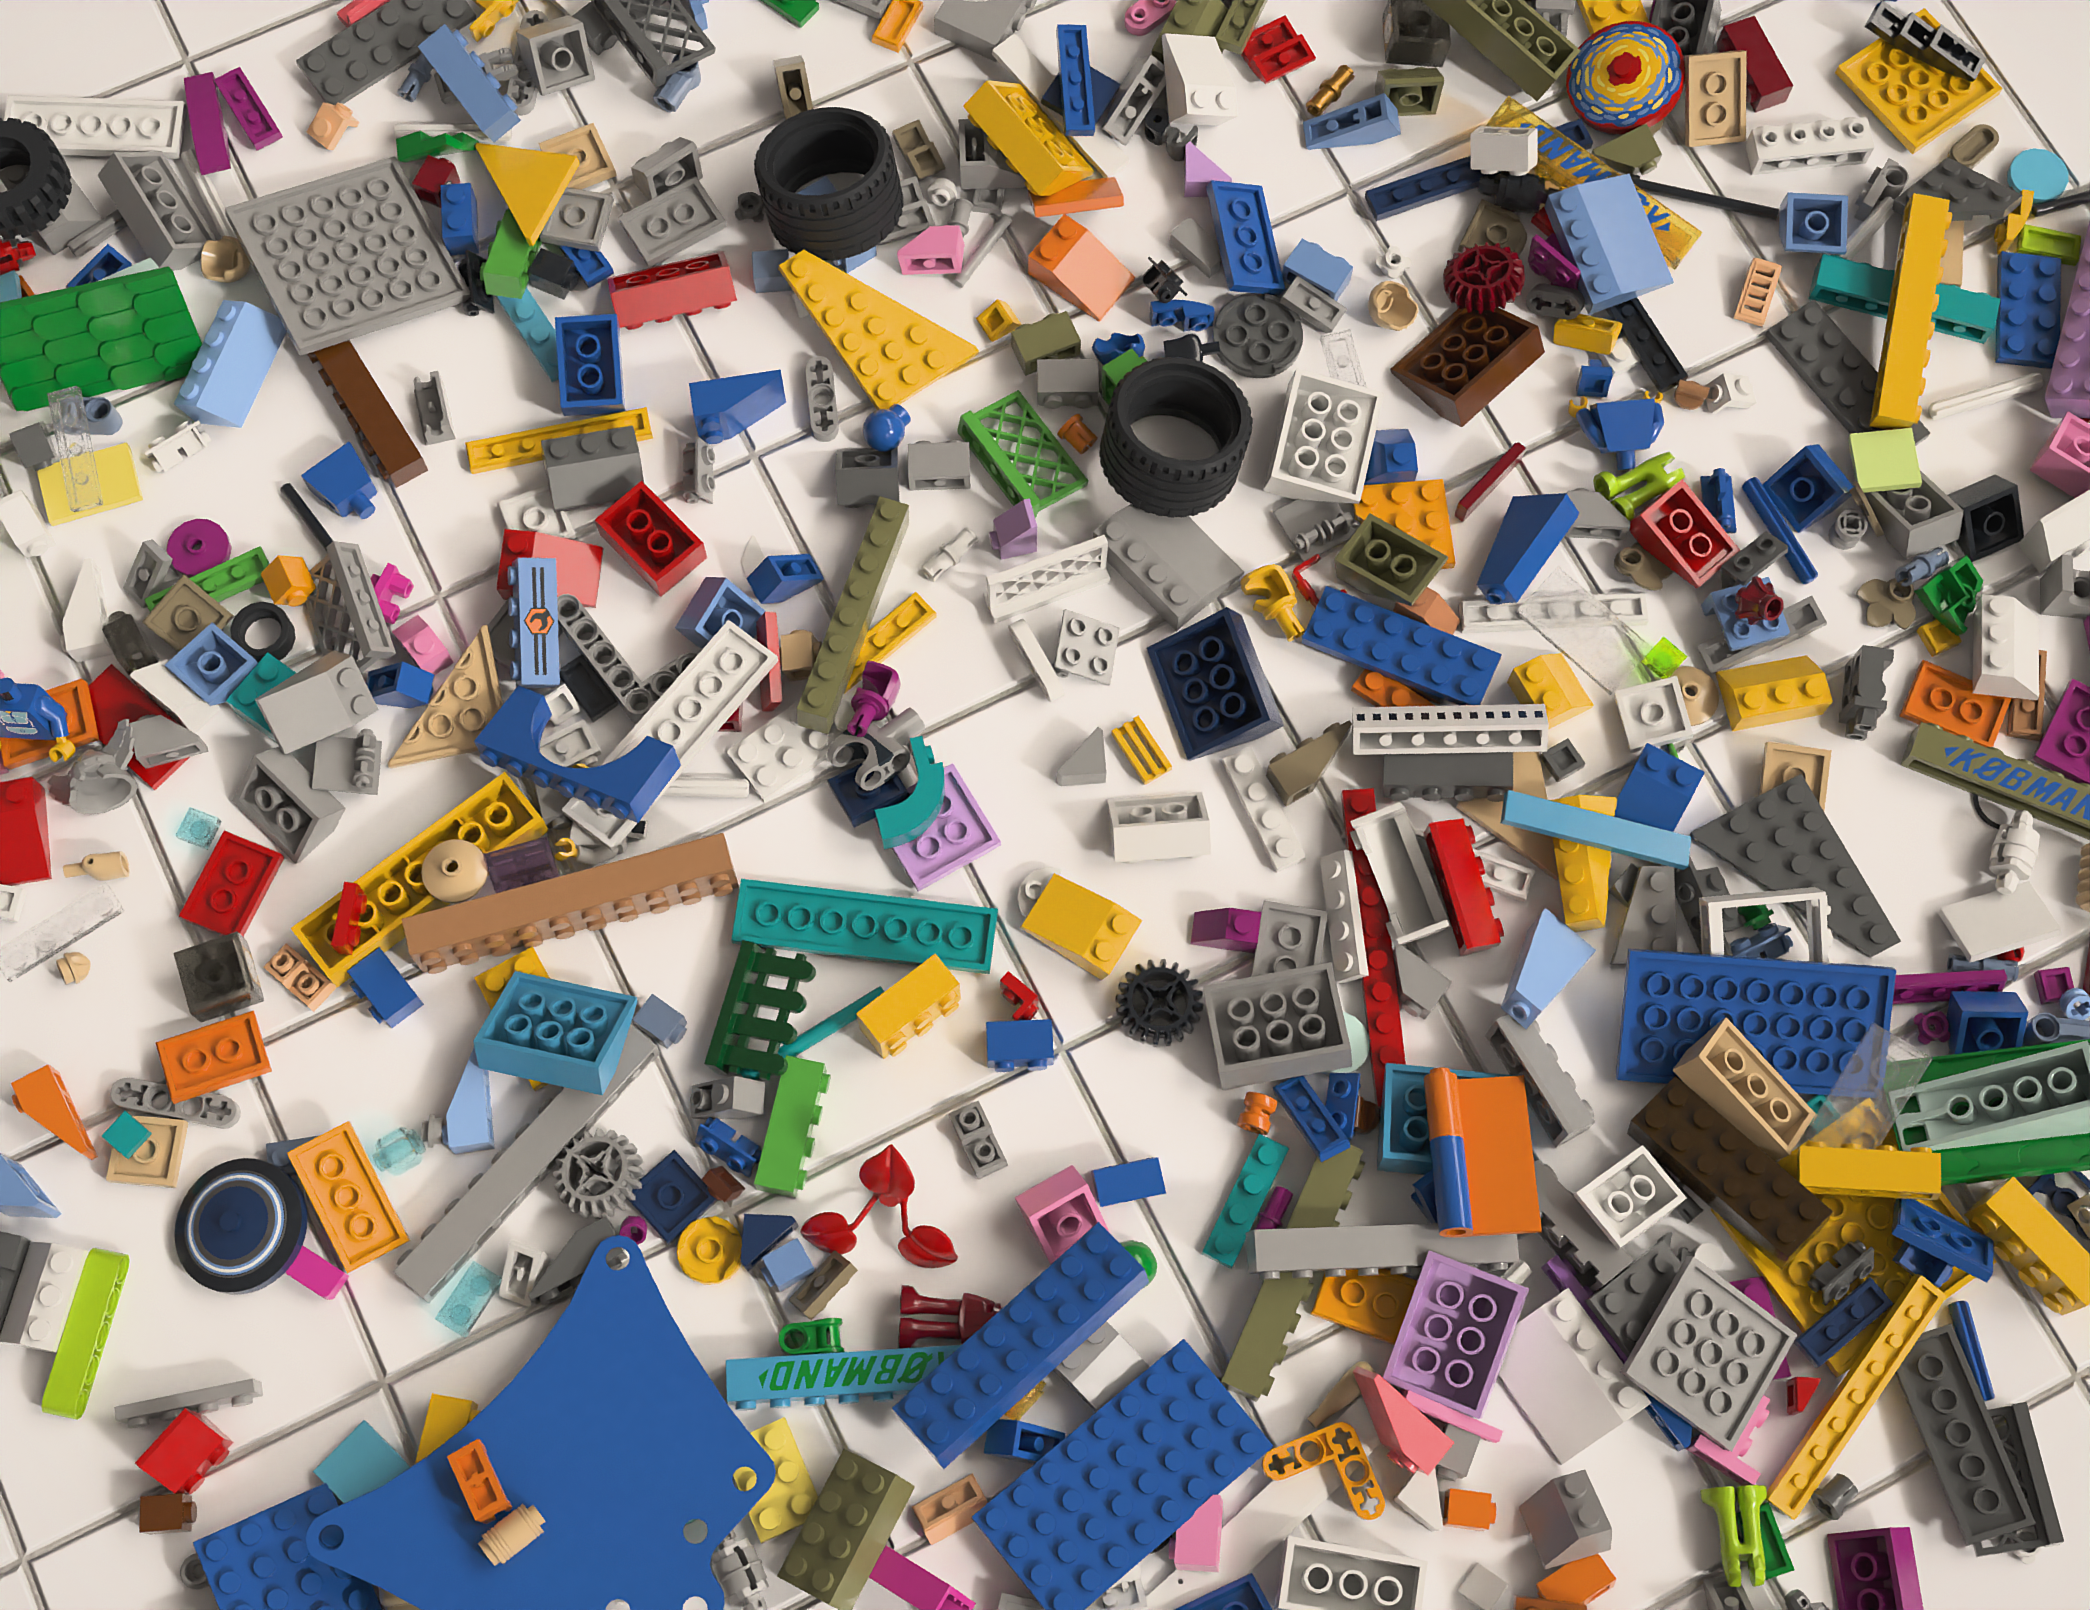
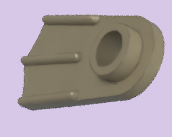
(1860, 499)

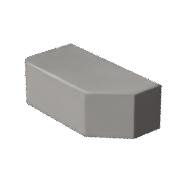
(1197, 246)

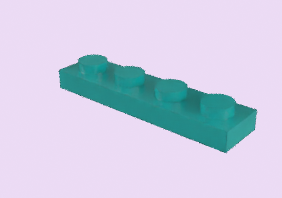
(1245, 1201)

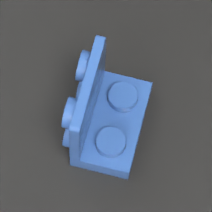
(1738, 631)

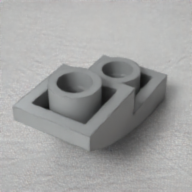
(978, 1139)

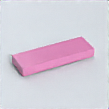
(1452, 1417)

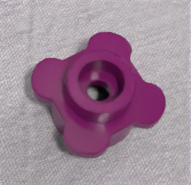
(1940, 1023)

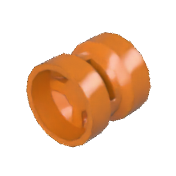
(1257, 1113)

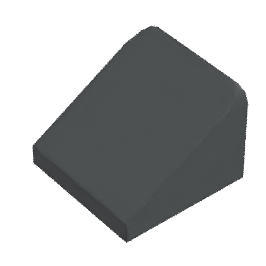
(1623, 886)

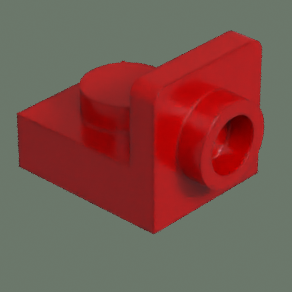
(1017, 992)

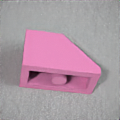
(933, 252)
(423, 645)
(1199, 1539)

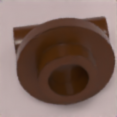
(1366, 1116)

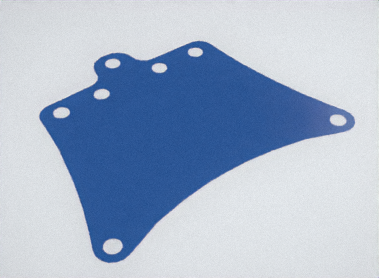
(610, 1444)

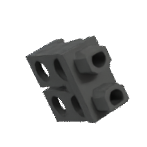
(1864, 690)

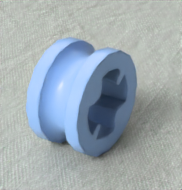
(2072, 996)

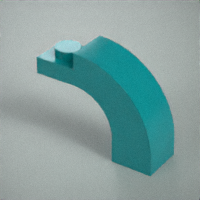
(916, 814)

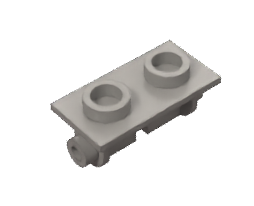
(699, 459)

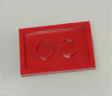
(231, 885)

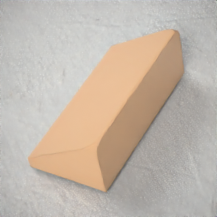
(950, 1509)

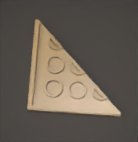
(457, 709)
(1533, 846)

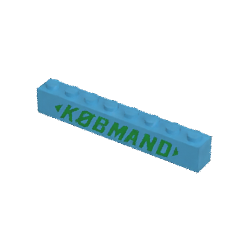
(830, 1376)

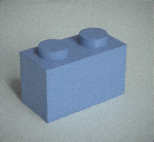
(1318, 268)

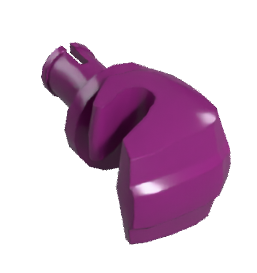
(875, 698)

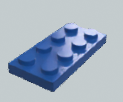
(1245, 238)
(2028, 309)

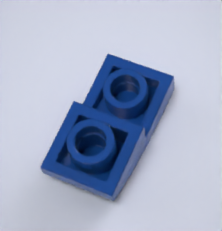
(1192, 314)

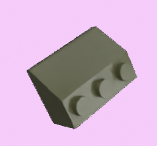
(1192, 18)

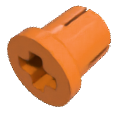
(1077, 434)

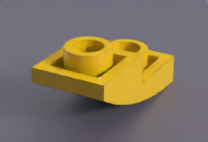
(2013, 223)

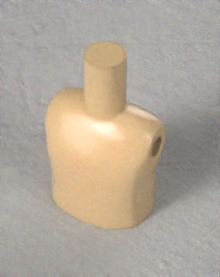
(100, 866)

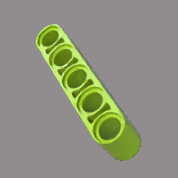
(85, 1333)

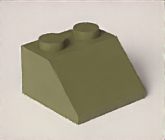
(1411, 90)

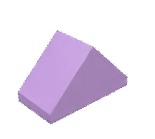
(1199, 172)

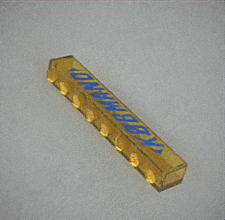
(1569, 164)

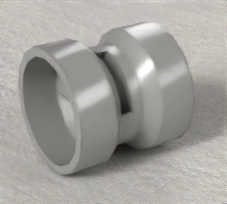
(1846, 536)

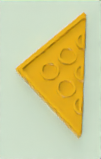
(528, 182)

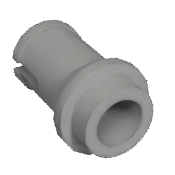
(961, 215)

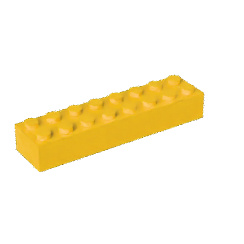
(394, 888)

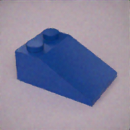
(734, 403)
(1657, 789)

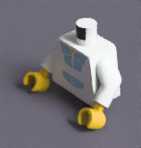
(587, 849)

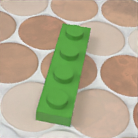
(226, 578)

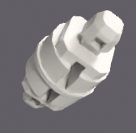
(2014, 852)

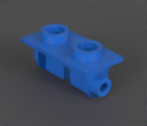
(1718, 498)
(1342, 1100)
(715, 1139)

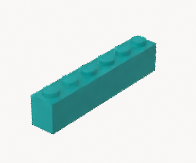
(1869, 288)

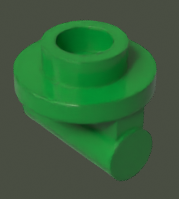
(1755, 915)

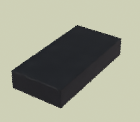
(587, 688)

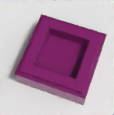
(2053, 984)

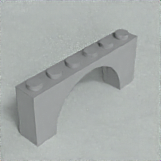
(980, 24)

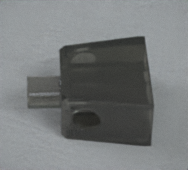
(127, 639)

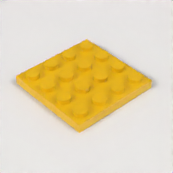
(1911, 95)

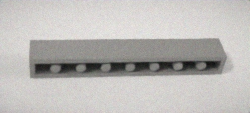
(1368, 1250)

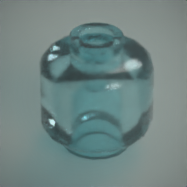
(399, 1151)

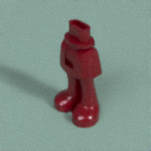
(971, 1310)

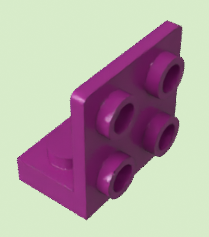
(1548, 260)

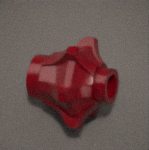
(1758, 602)

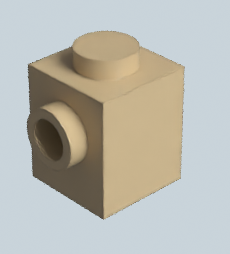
(798, 654)

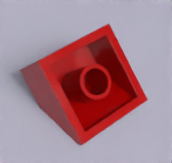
(185, 1452)

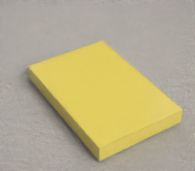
(116, 478)

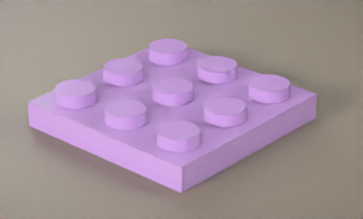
(954, 838)

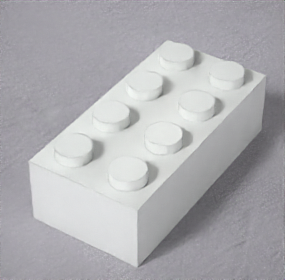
(1347, 1578)

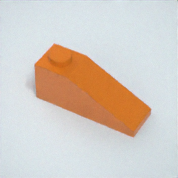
(49, 1103)

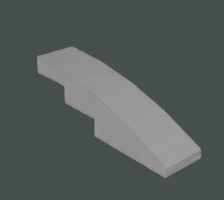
(1801, 619)

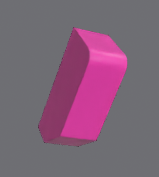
(317, 1274)

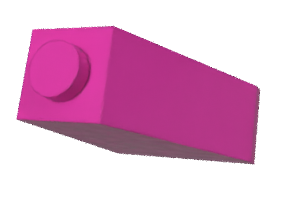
(916, 1584)

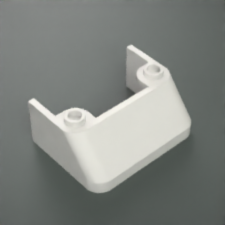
(1401, 873)

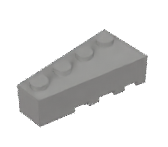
(1575, 1234)

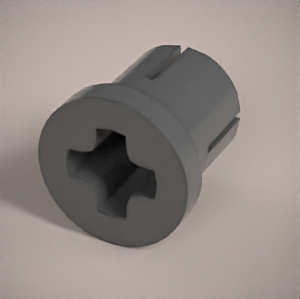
(1834, 1496)

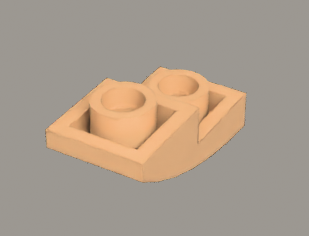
(300, 977)

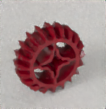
(1483, 277)

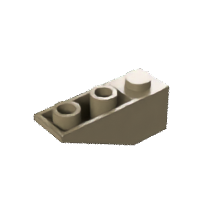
(1302, 769)

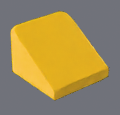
(998, 320)

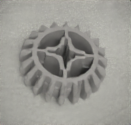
(610, 1150)

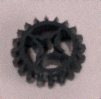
(1169, 1012)

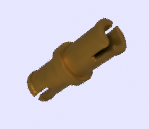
(1330, 90)

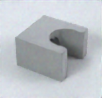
(2058, 590)

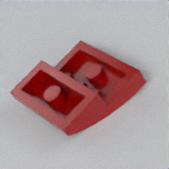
(1276, 50)

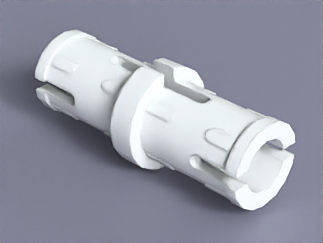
(949, 554)

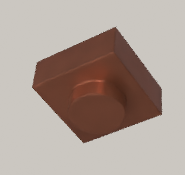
(722, 1184)

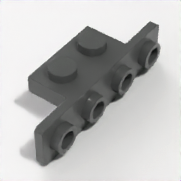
(1693, 884)

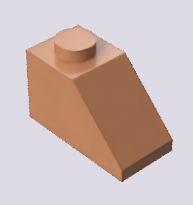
(1430, 610)

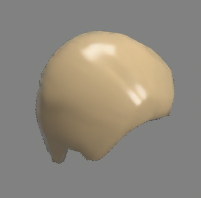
(224, 260)
(1392, 306)

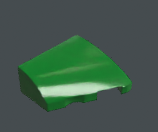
(420, 145)
(1952, 594)

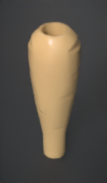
(1340, 1396)

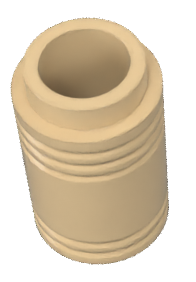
(512, 1534)

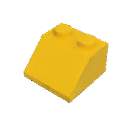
(1551, 683)

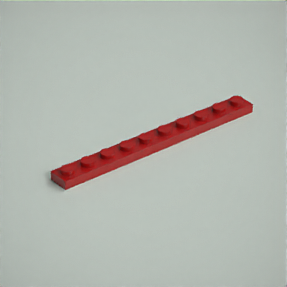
(1380, 986)

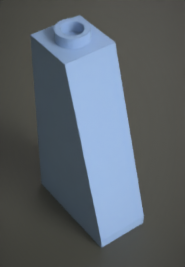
(1544, 967)

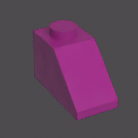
(1226, 929)

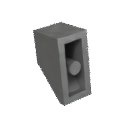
(34, 446)

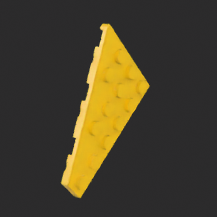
(877, 338)

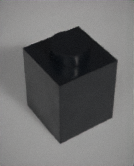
(553, 274)

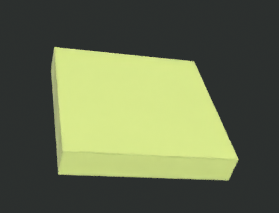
(1885, 460)

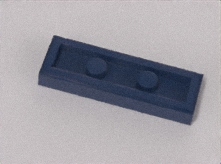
(1843, 1322)

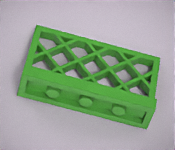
(998, 462)

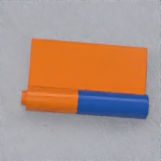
(1481, 1155)

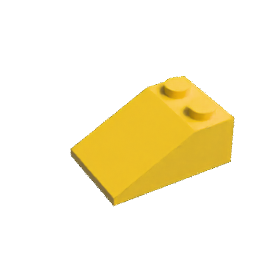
(1081, 925)

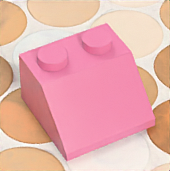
(2066, 456)
(1059, 1211)

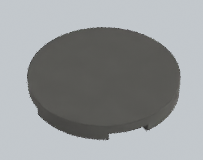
(1258, 336)

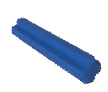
(1970, 1344)

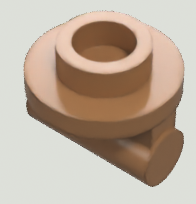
(1690, 394)

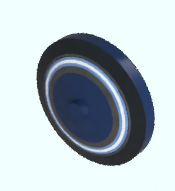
(240, 1226)

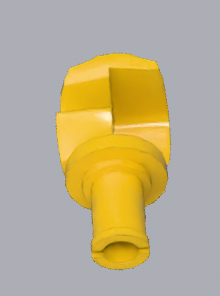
(1280, 598)

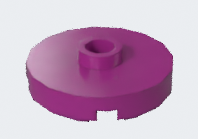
(214, 549)

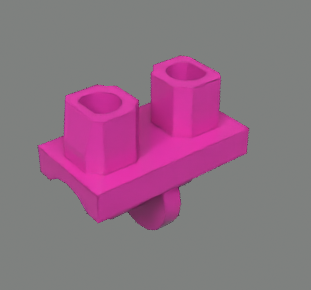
(387, 585)

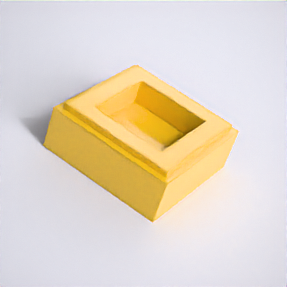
(1937, 637)

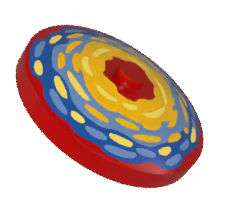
(1626, 77)

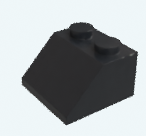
(1989, 516)

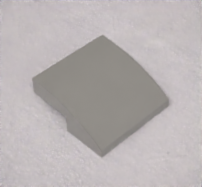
(915, 215)

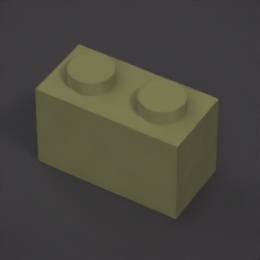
(1046, 339)

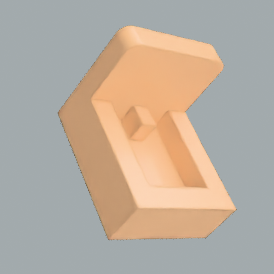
(331, 124)

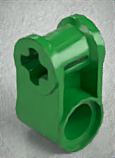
(814, 1337)

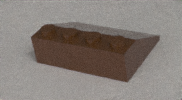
(1469, 361)

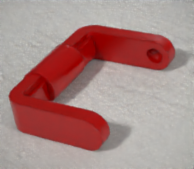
(1303, 585)

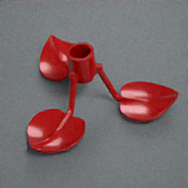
(892, 1184)

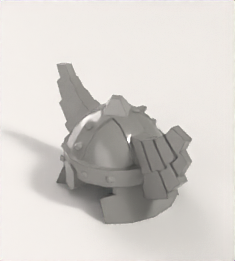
(99, 778)

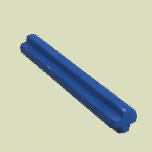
(1778, 527)

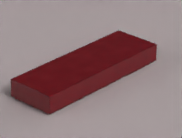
(1489, 481)

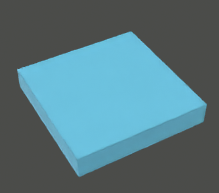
(360, 1464)

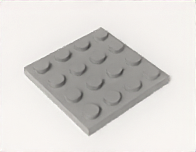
(1708, 1353)

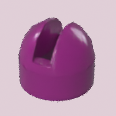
(633, 1221)

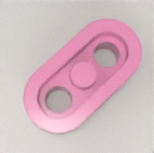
(1153, 15)

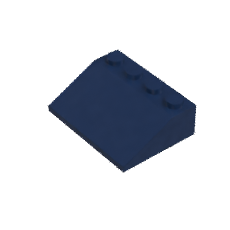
(1214, 685)

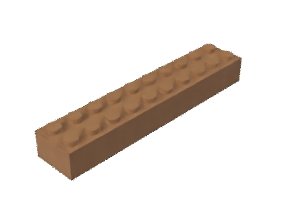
(570, 904)

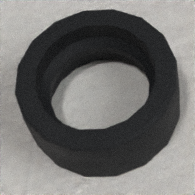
(258, 611)

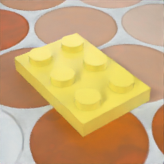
(791, 1494)

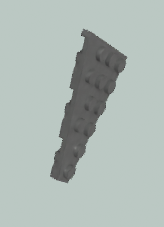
(1792, 845)

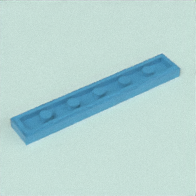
(1596, 829)

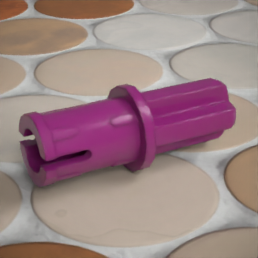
(1275, 1209)

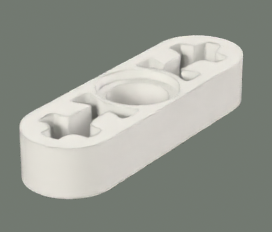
(1036, 660)

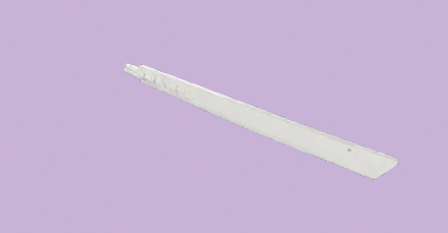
(1280, 1506)

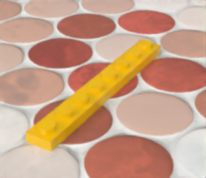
(1855, 1396)

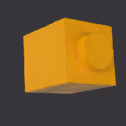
(288, 580)

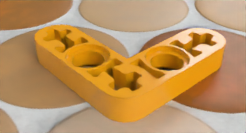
(1327, 1452)

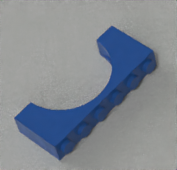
(621, 787)

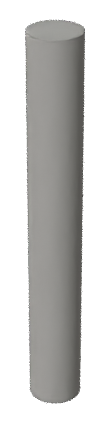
(982, 250)

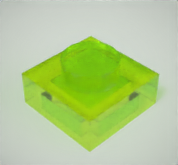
(1664, 658)

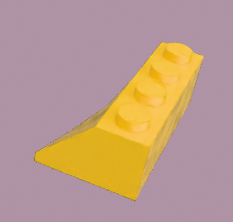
(1584, 870)

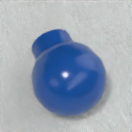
(886, 428)

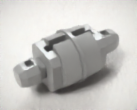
(740, 1573)

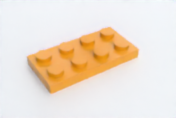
(348, 1197)

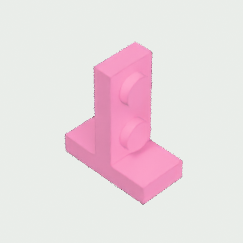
(1727, 1461)

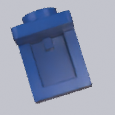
(1920, 1262)

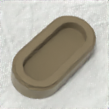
(1974, 146)

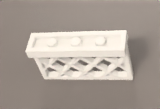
(1047, 579)

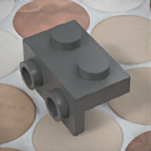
(1752, 560)

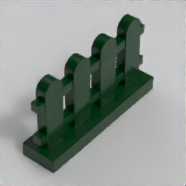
(741, 1005)

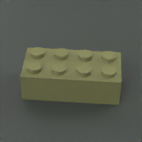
(846, 1531)

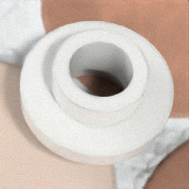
(942, 192)

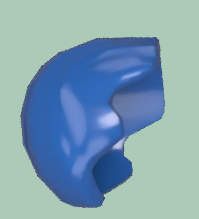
(1117, 345)

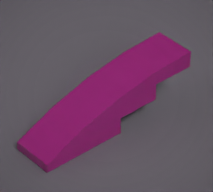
(207, 123)

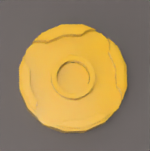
(710, 1250)

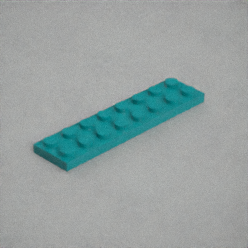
(864, 925)

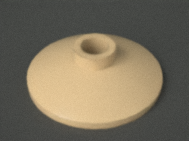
(1706, 698)
(456, 885)

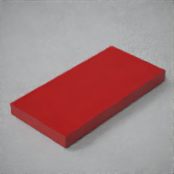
(119, 699)

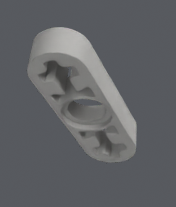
(815, 388)

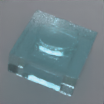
(198, 828)

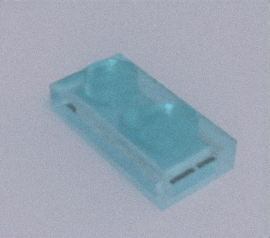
(469, 1299)

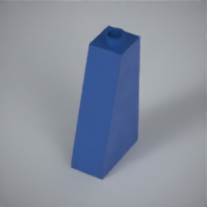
(1524, 544)

